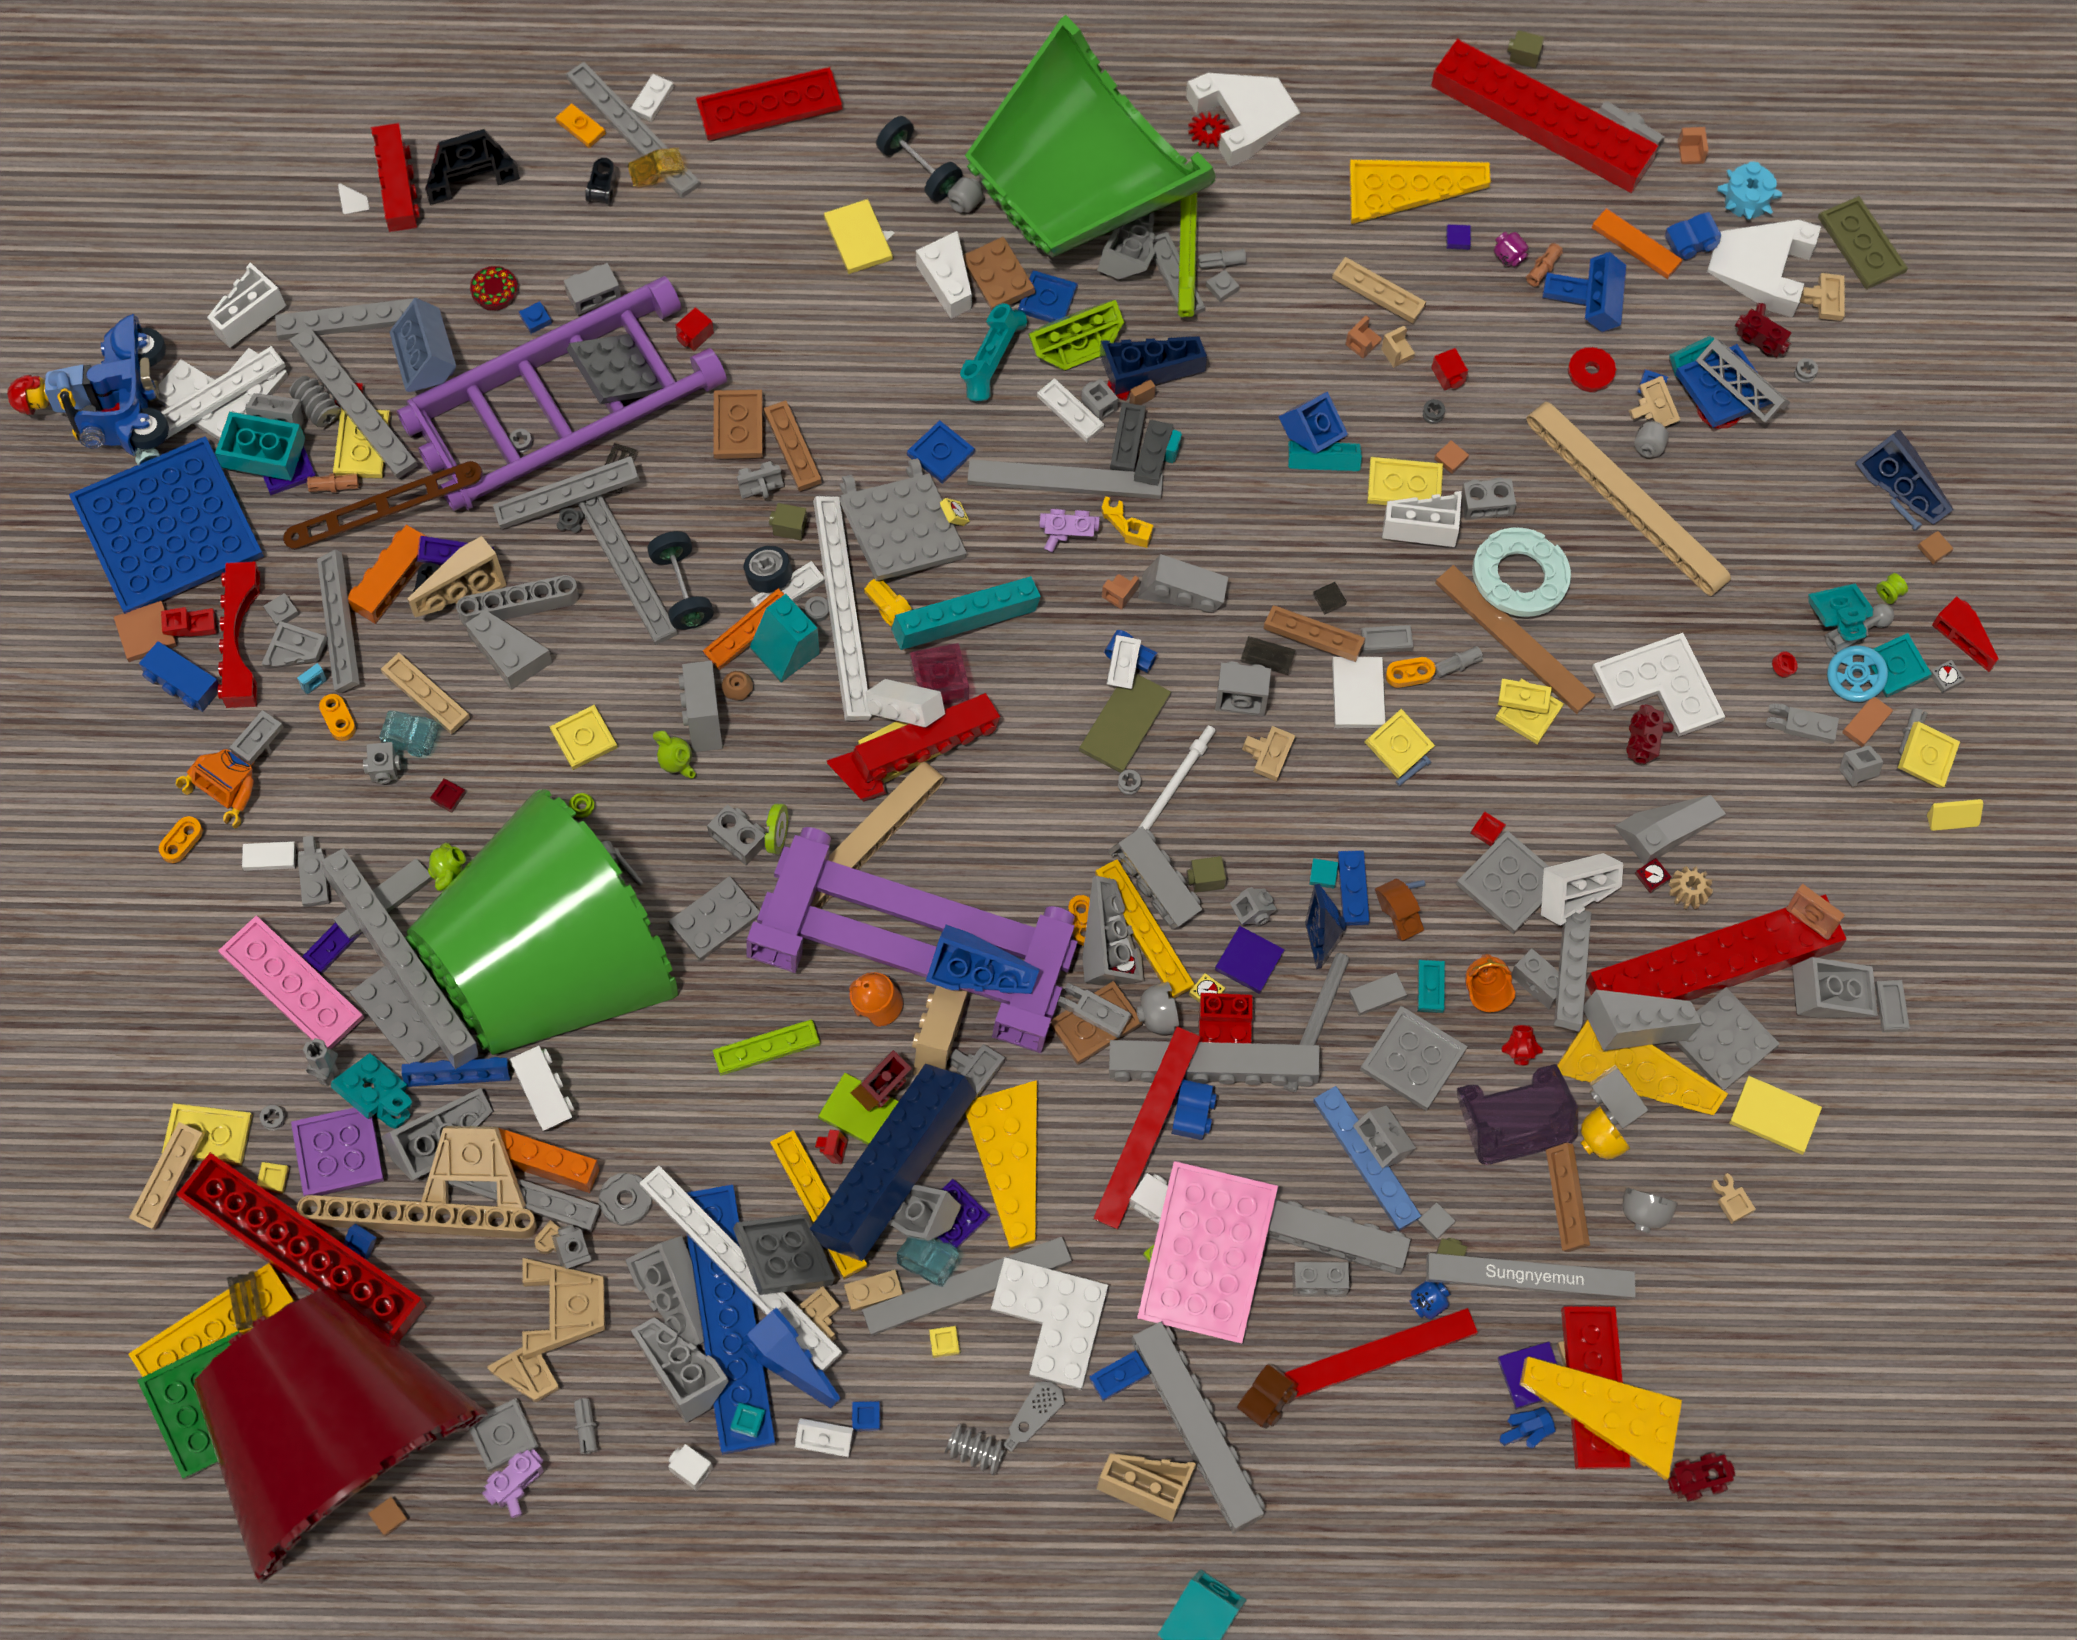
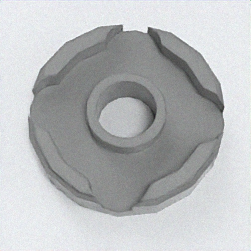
(624, 1214)

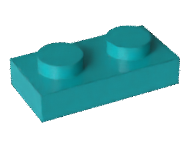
(1689, 353)
(1431, 986)

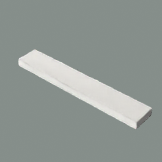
(222, 390)

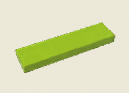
(766, 1047)

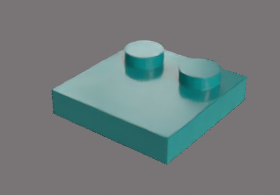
(1903, 663)

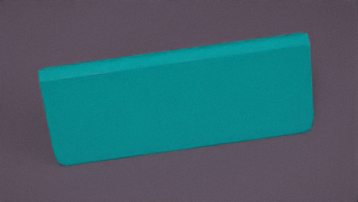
(1334, 457)

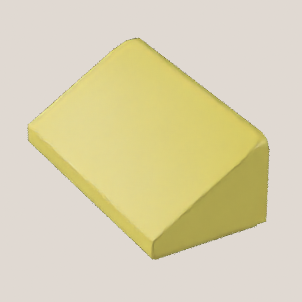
(1955, 814)

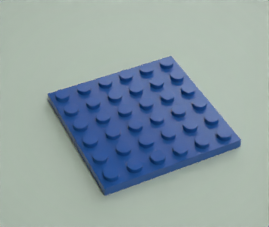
(165, 525)

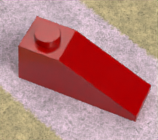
(1965, 630)

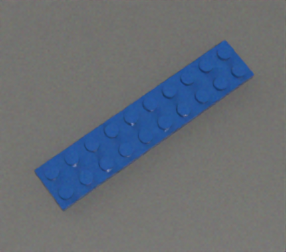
(725, 1322)

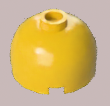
(1602, 1136)

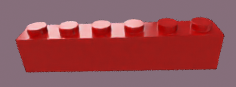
(918, 743)

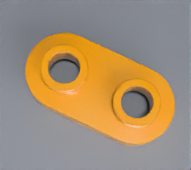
(1409, 671)
(337, 715)
(180, 840)
(1080, 920)

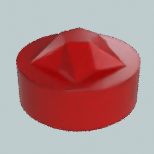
(1784, 664)

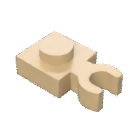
(1734, 1202)

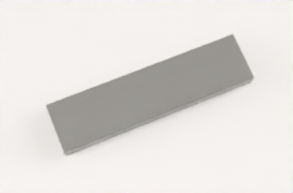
(1167, 261)
(390, 893)

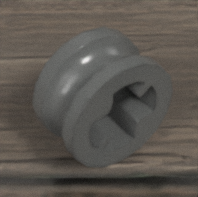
(1433, 404)

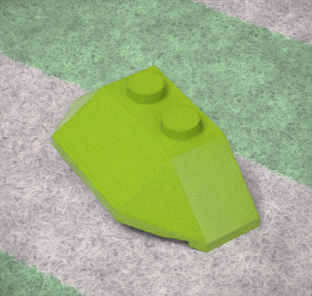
(1077, 336)

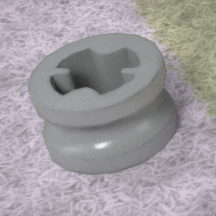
(1810, 365)
(526, 436)
(1136, 780)
(266, 1112)

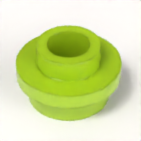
(582, 798)

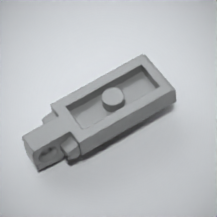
(312, 879)

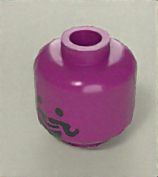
(1511, 249)

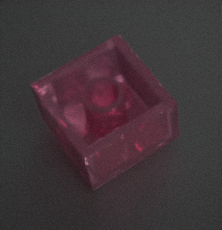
(941, 671)

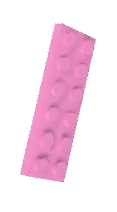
(290, 983)

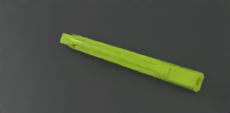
(1187, 256)

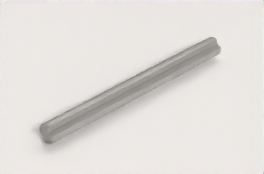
(1322, 1006)

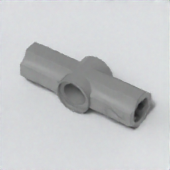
(1631, 121)
(321, 1061)

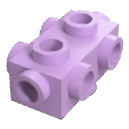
(1061, 525)
(509, 1484)

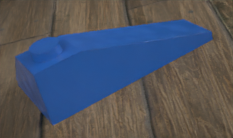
(975, 964)
(775, 1347)

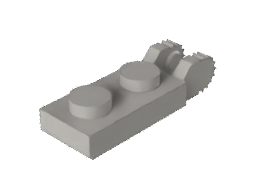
(1803, 723)
(1095, 1010)

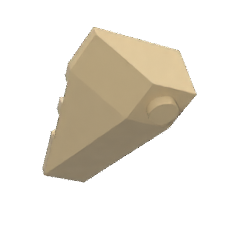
(465, 573)

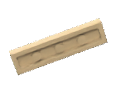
(1379, 290)
(425, 693)
(166, 1176)

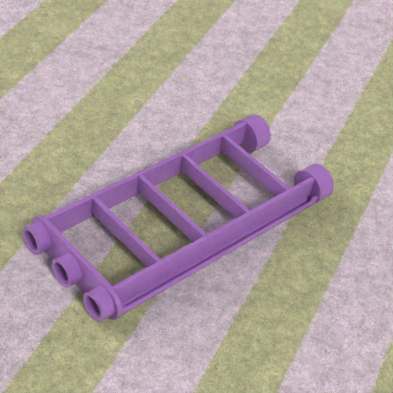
(522, 360)

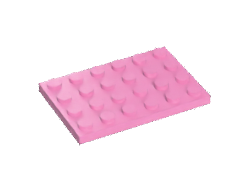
(1207, 1252)

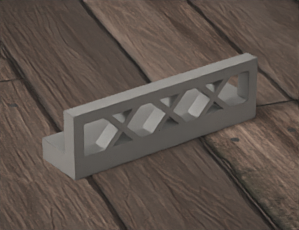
(1747, 372)

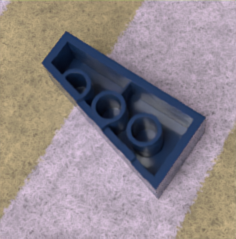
(1134, 363)

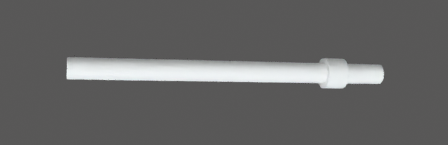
(1196, 749)

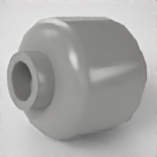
(965, 194)
(1651, 438)

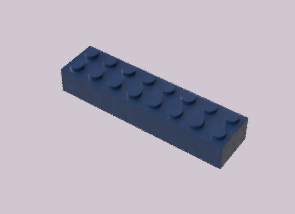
(893, 1162)

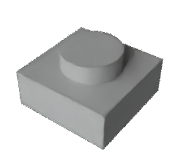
(1222, 286)
(281, 609)

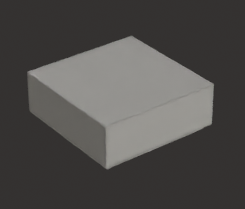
(1436, 1221)

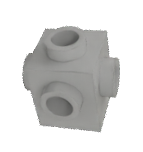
(381, 762)
(1253, 906)

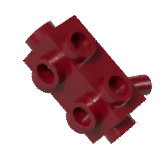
(1763, 332)
(1646, 734)
(1692, 1479)

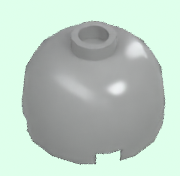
(1158, 1009)
(1647, 1209)

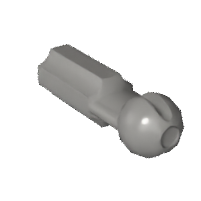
(1882, 617)

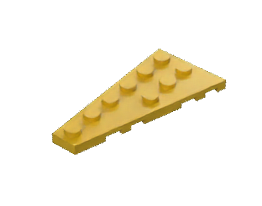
(1395, 185)
(1646, 1069)
(1006, 1144)
(1619, 1413)

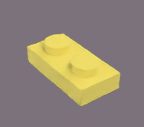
(1524, 696)

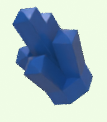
(1535, 1424)

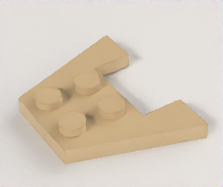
(472, 1155)
(575, 1306)

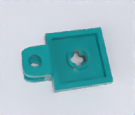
(1843, 608)
(385, 1096)

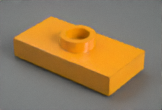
(580, 125)

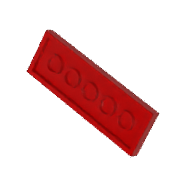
(768, 103)
(1593, 1348)

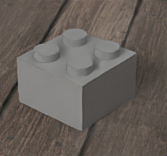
(1243, 688)

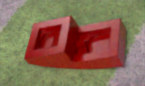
(184, 623)

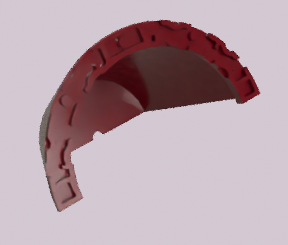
(314, 1414)

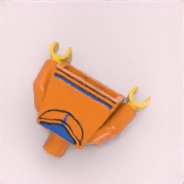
(223, 778)

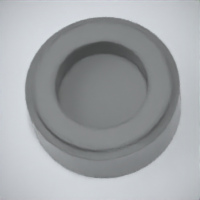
(817, 609)

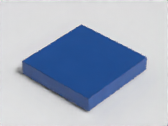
(1051, 297)
(941, 451)

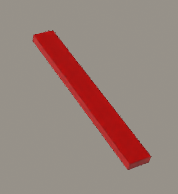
(1147, 1128)
(1383, 1352)

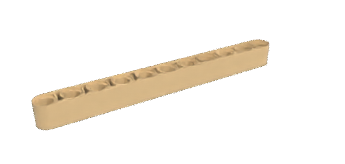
(1628, 498)

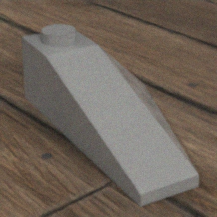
(1129, 249)
(1666, 827)
(1108, 937)
(415, 1143)
(669, 1282)
(685, 1373)

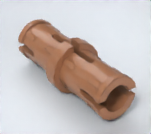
(1544, 264)
(332, 482)

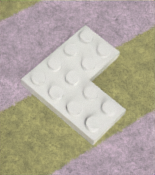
(186, 379)
(1664, 670)
(1066, 1309)

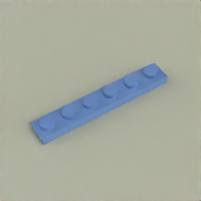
(1379, 1180)

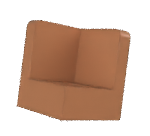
(1693, 145)
(1362, 339)
(1120, 590)

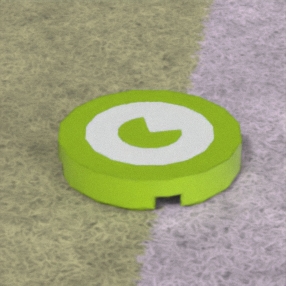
(778, 825)

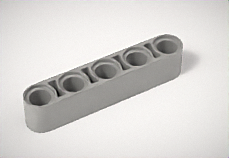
(528, 592)

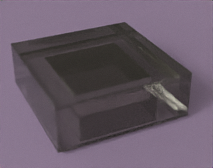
(1329, 598)

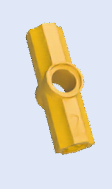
(886, 600)

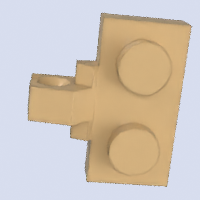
(1827, 296)
(1656, 403)
(1269, 752)
(818, 1309)

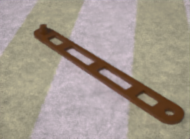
(466, 474)

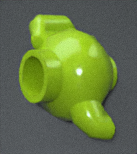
(673, 754)
(445, 865)

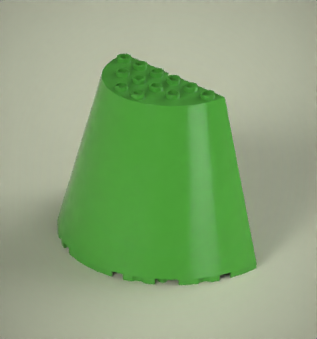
(1075, 153)
(541, 933)

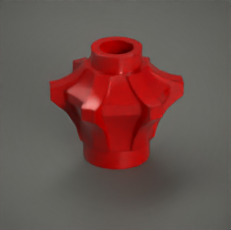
(1522, 1045)

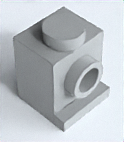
(1099, 399)
(1860, 764)
(561, 1241)

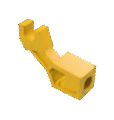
(1116, 518)

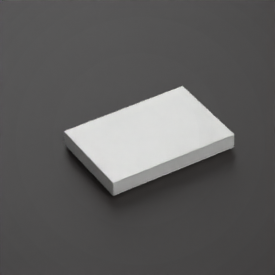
(1358, 692)

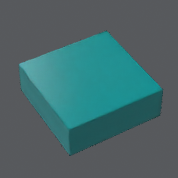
(1173, 446)
(1323, 873)
(747, 1420)

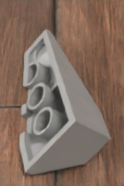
(925, 1213)

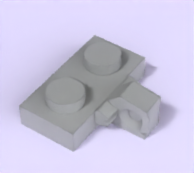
(977, 1068)

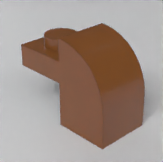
(1401, 906)

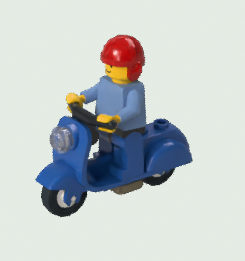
(87, 389)

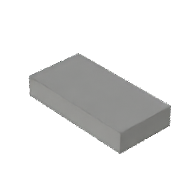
(1387, 639)
(1377, 994)
(1892, 1006)

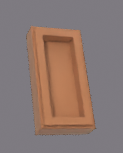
(1867, 721)

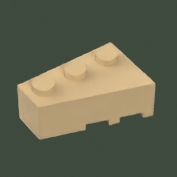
(938, 1028)
(1146, 1483)

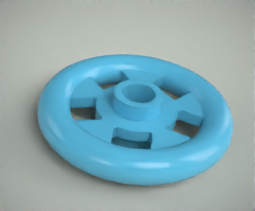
(1871, 658)

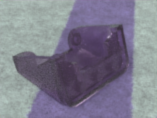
(1520, 1118)

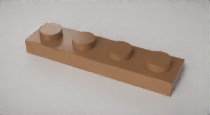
(792, 445)
(1314, 633)
(1567, 1197)

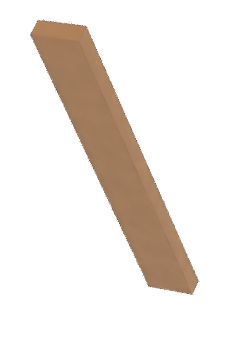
(1515, 640)

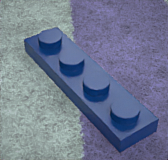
(444, 1073)

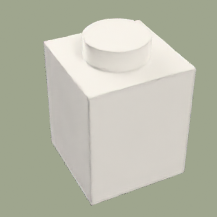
(689, 1466)

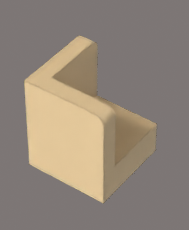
(1396, 347)

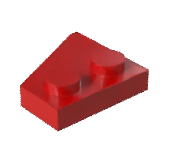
(848, 772)

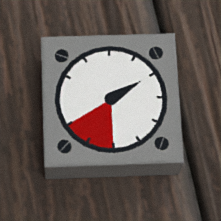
(1947, 676)

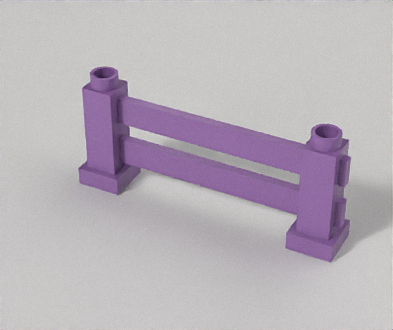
(789, 918)

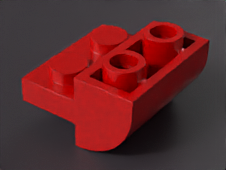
(1225, 1018)

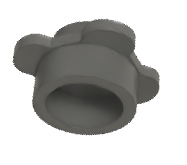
(565, 515)

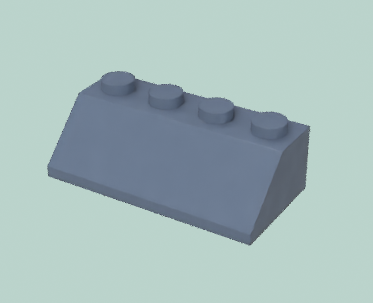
(422, 346)

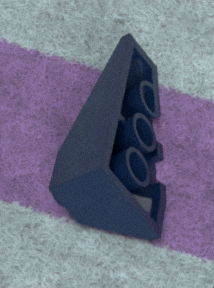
(1903, 474)
(1323, 926)

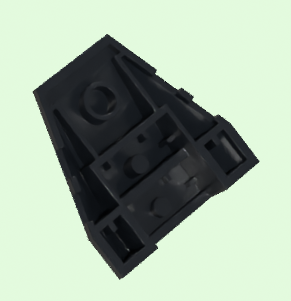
(465, 158)

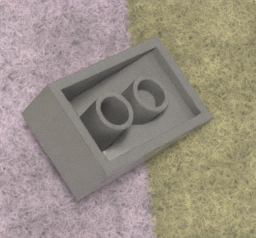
(1834, 989)

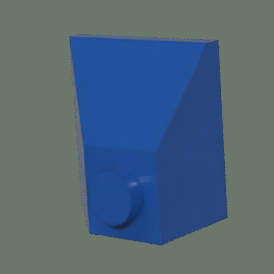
(1314, 423)

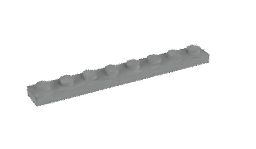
(353, 402)

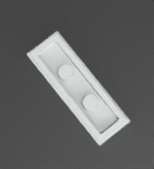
(1070, 410)
(801, 583)

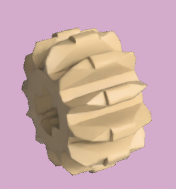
(1685, 894)

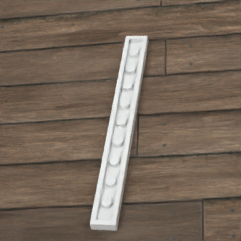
(842, 608)
(732, 1262)

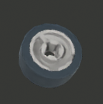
(768, 569)

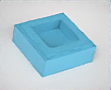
(312, 678)

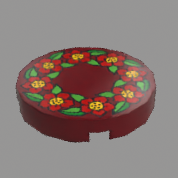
(493, 288)

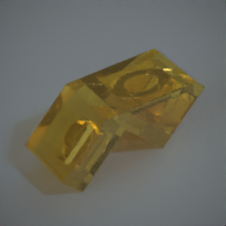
(650, 166)

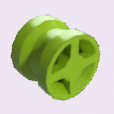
(1892, 588)

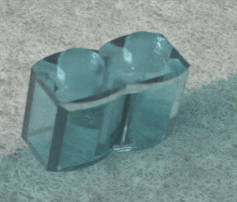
(409, 733)
(928, 1259)

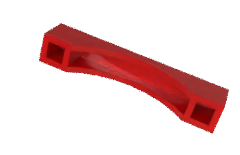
(241, 590)

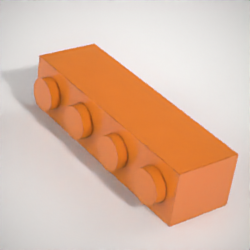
(388, 576)
(550, 1161)

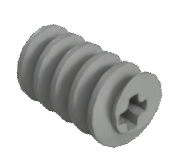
(314, 401)
(975, 1449)

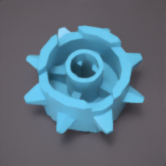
(1750, 190)

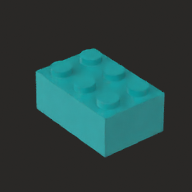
(260, 445)

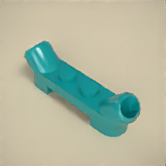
(978, 372)

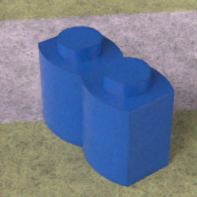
(1693, 236)
(1192, 1110)

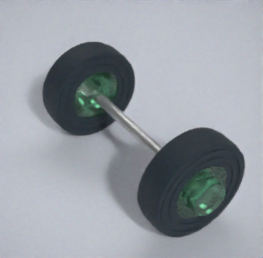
(896, 136)
(670, 549)

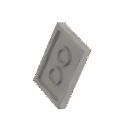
(714, 918)

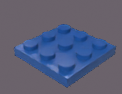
(1712, 396)

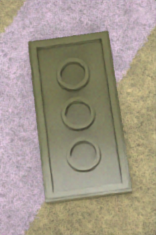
(1862, 242)
(1125, 723)

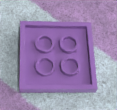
(336, 1152)

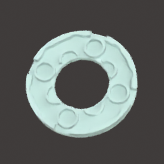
(1530, 543)

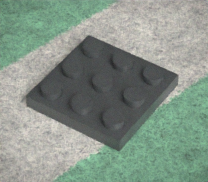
(614, 368)
(783, 1254)

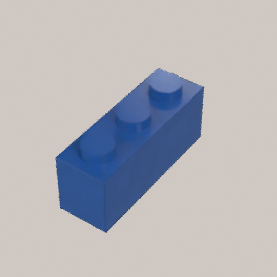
(1605, 291)
(179, 677)

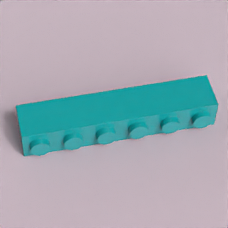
(965, 613)

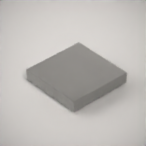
(503, 1435)

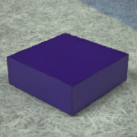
(1458, 236)

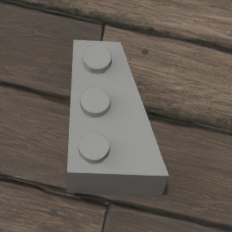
(1182, 585)
(507, 649)

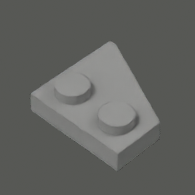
(293, 646)

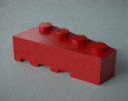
(395, 177)

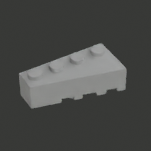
(1156, 877)
(1639, 1020)

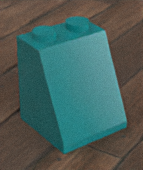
(785, 638)
(1202, 1611)

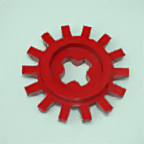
(1203, 136)

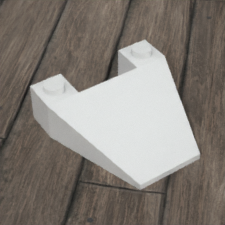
(1254, 106)
(1755, 259)

